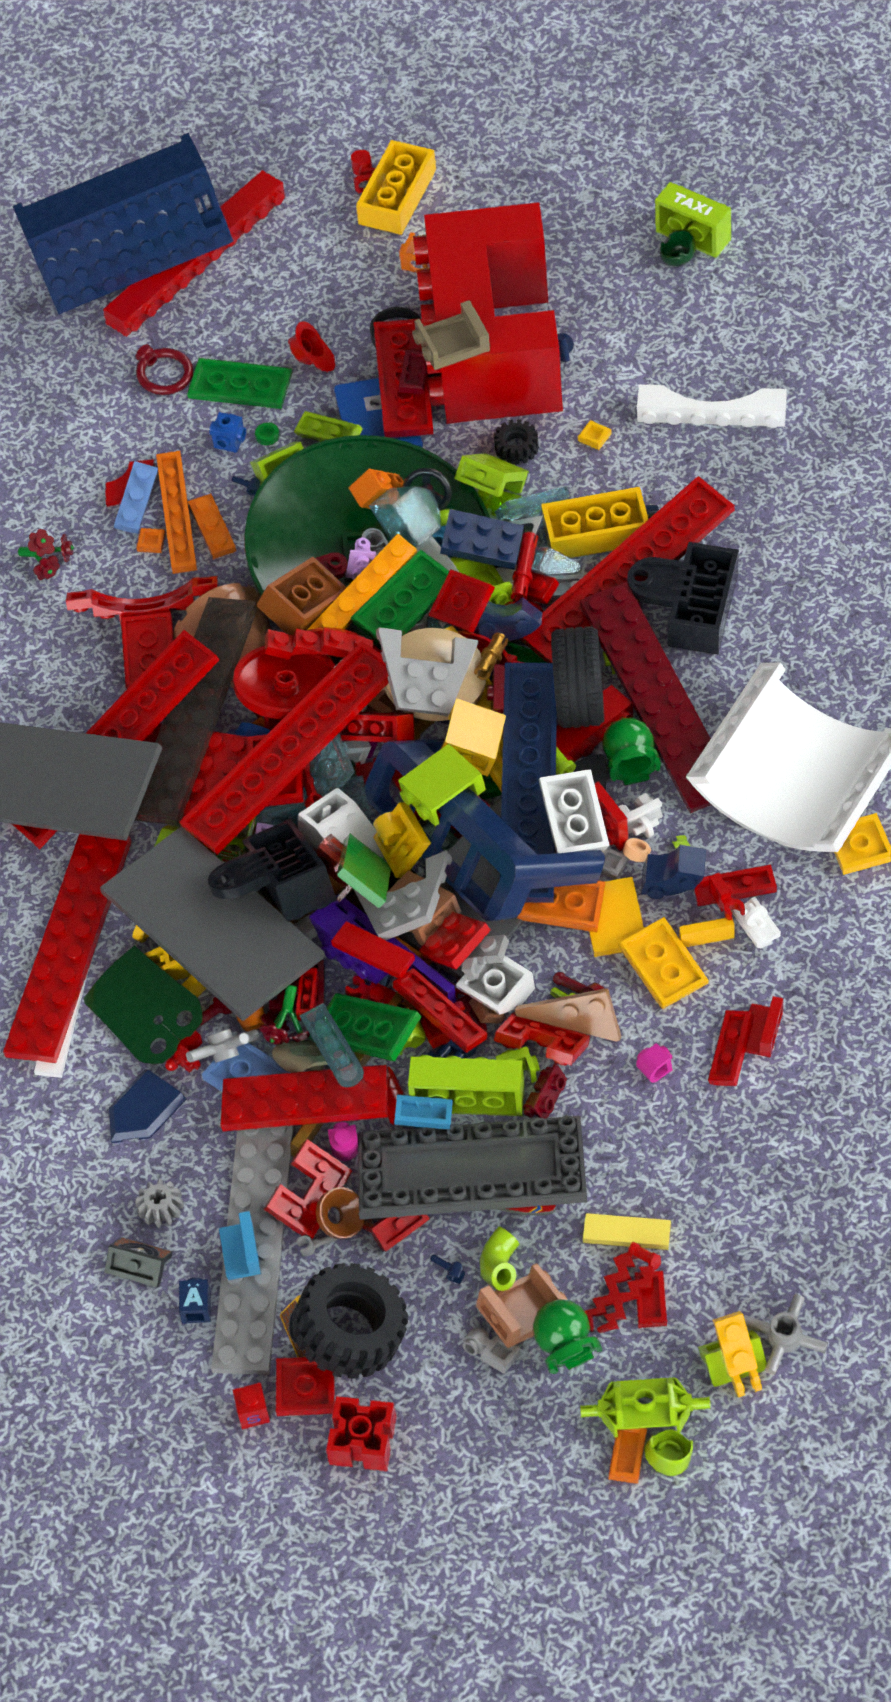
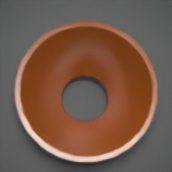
(347, 1204)

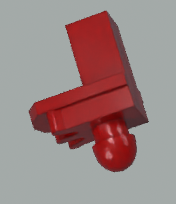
(179, 1057)

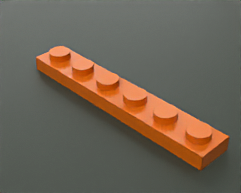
(176, 512)

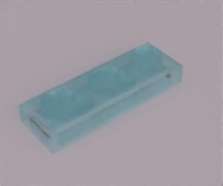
(530, 504)

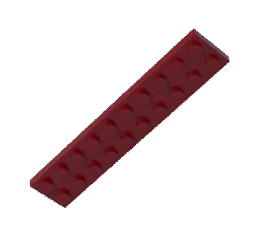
(650, 684)

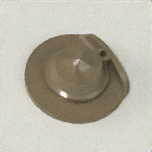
(299, 1056)

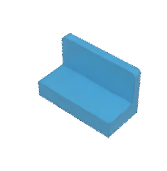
(240, 1248)

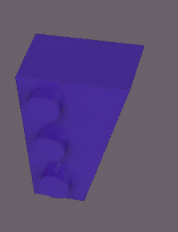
(327, 923)

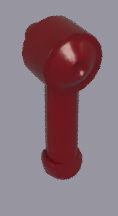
(561, 979)

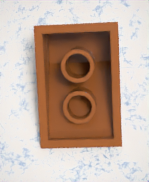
(300, 596)

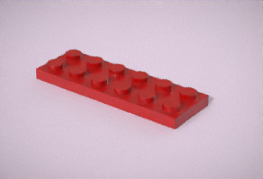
(401, 412)
(302, 1099)

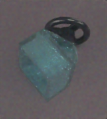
(413, 509)

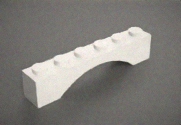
(760, 408)

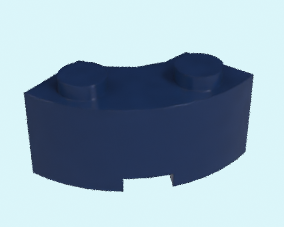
(511, 620)
(673, 872)

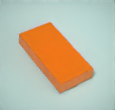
(628, 1455)

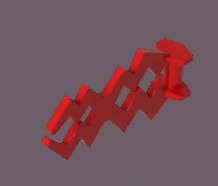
(615, 1297)

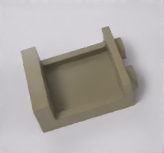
(452, 338)

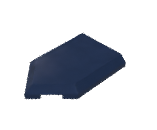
(143, 1108)

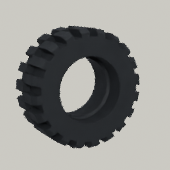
(341, 1350)

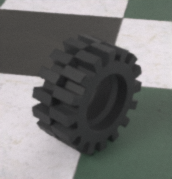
(513, 431)

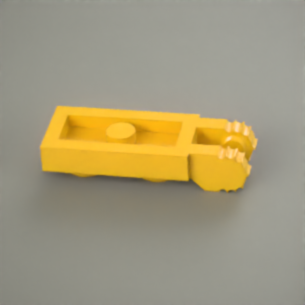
(737, 1350)

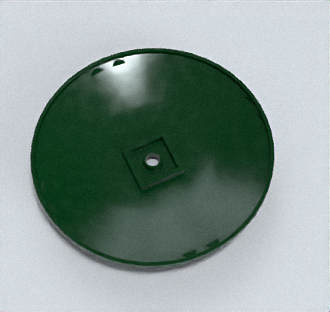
(310, 511)

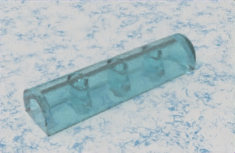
(333, 1046)

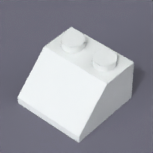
(500, 985)

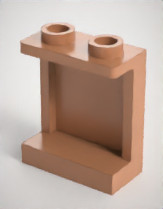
(446, 905)
(514, 1310)

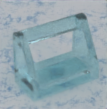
(552, 562)

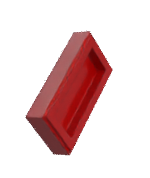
(652, 1304)

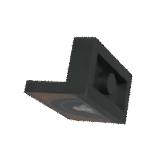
(136, 1261)

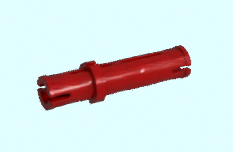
(523, 575)

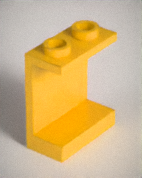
(475, 734)

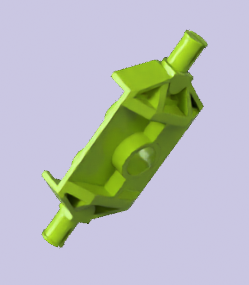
(668, 1407)

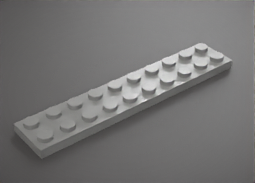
(249, 1303)

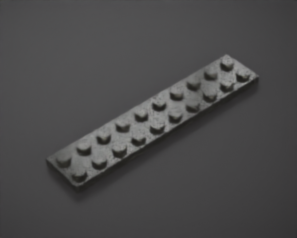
(192, 722)

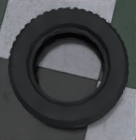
(577, 677)

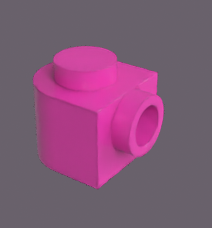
(654, 1062)
(343, 1141)

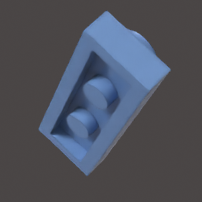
(136, 497)

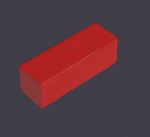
(307, 992)

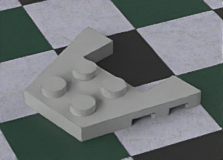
(424, 684)
(410, 905)

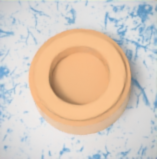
(636, 850)

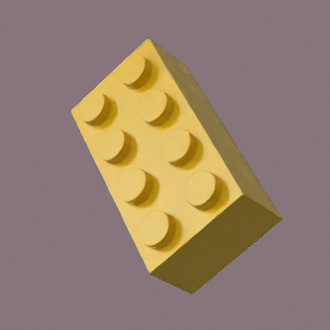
(396, 187)
(593, 521)

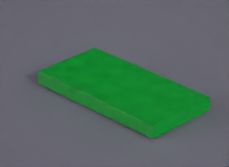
(240, 383)
(403, 597)
(364, 870)
(373, 1026)

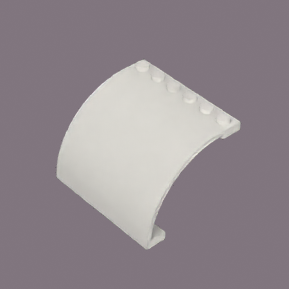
(790, 767)

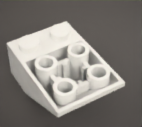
(336, 816)

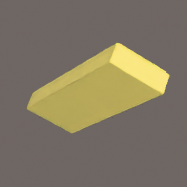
(625, 1230)

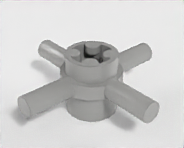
(778, 1340)

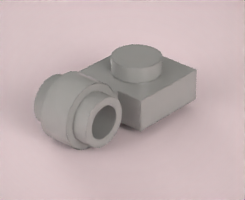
(492, 1352)

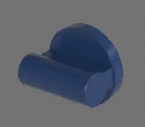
(565, 346)

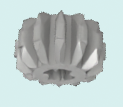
(149, 1205)

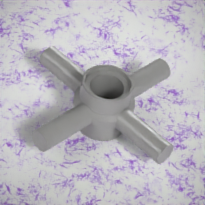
(222, 1045)

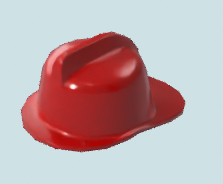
(310, 348)

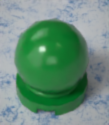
(630, 751)
(563, 1332)

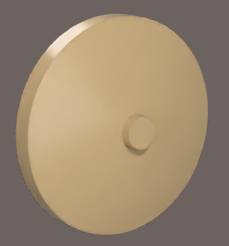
(436, 646)

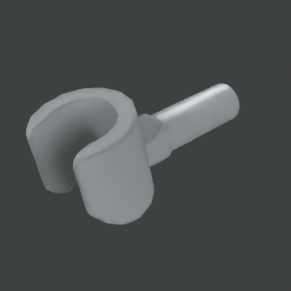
(313, 1244)

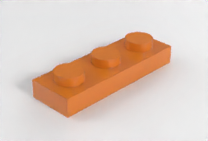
(212, 526)

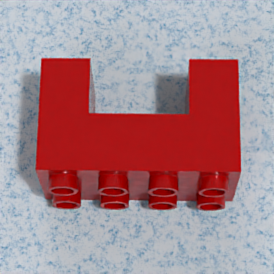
(495, 263)

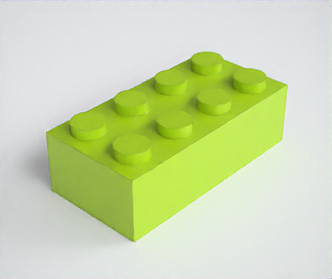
(474, 1084)

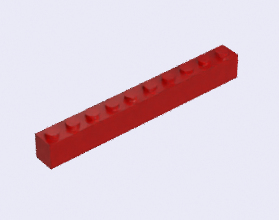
(148, 295)

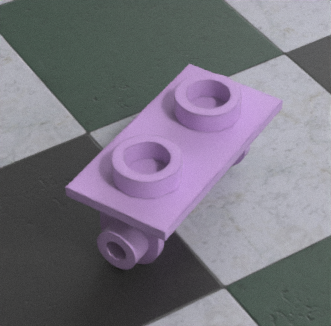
(359, 558)

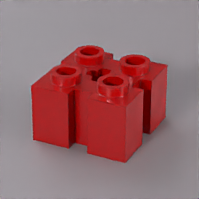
(346, 1439)

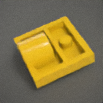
(400, 838)

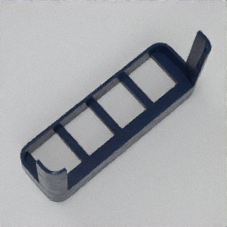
(488, 837)

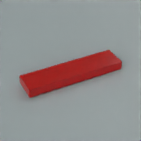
(440, 1010)

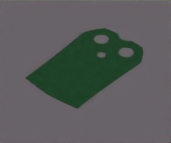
(133, 995)

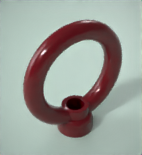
(148, 356)

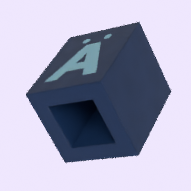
(194, 1300)

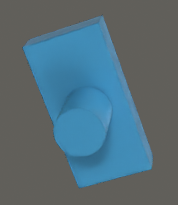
(423, 1112)

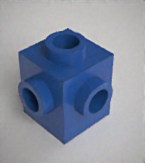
(227, 432)

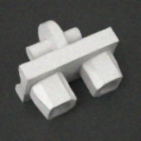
(644, 816)
(757, 923)

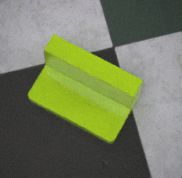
(713, 1358)

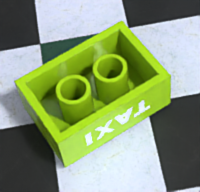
(693, 212)

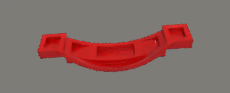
(109, 606)
(314, 641)

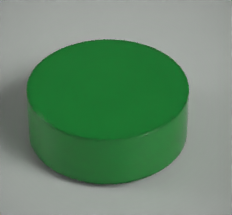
(267, 434)

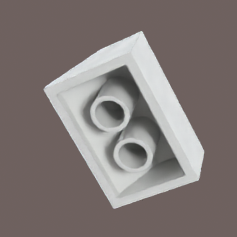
(574, 812)

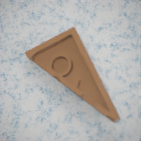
(582, 1012)

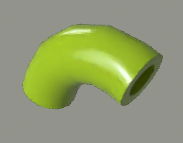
(495, 1258)

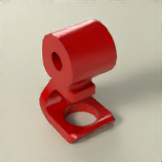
(361, 167)

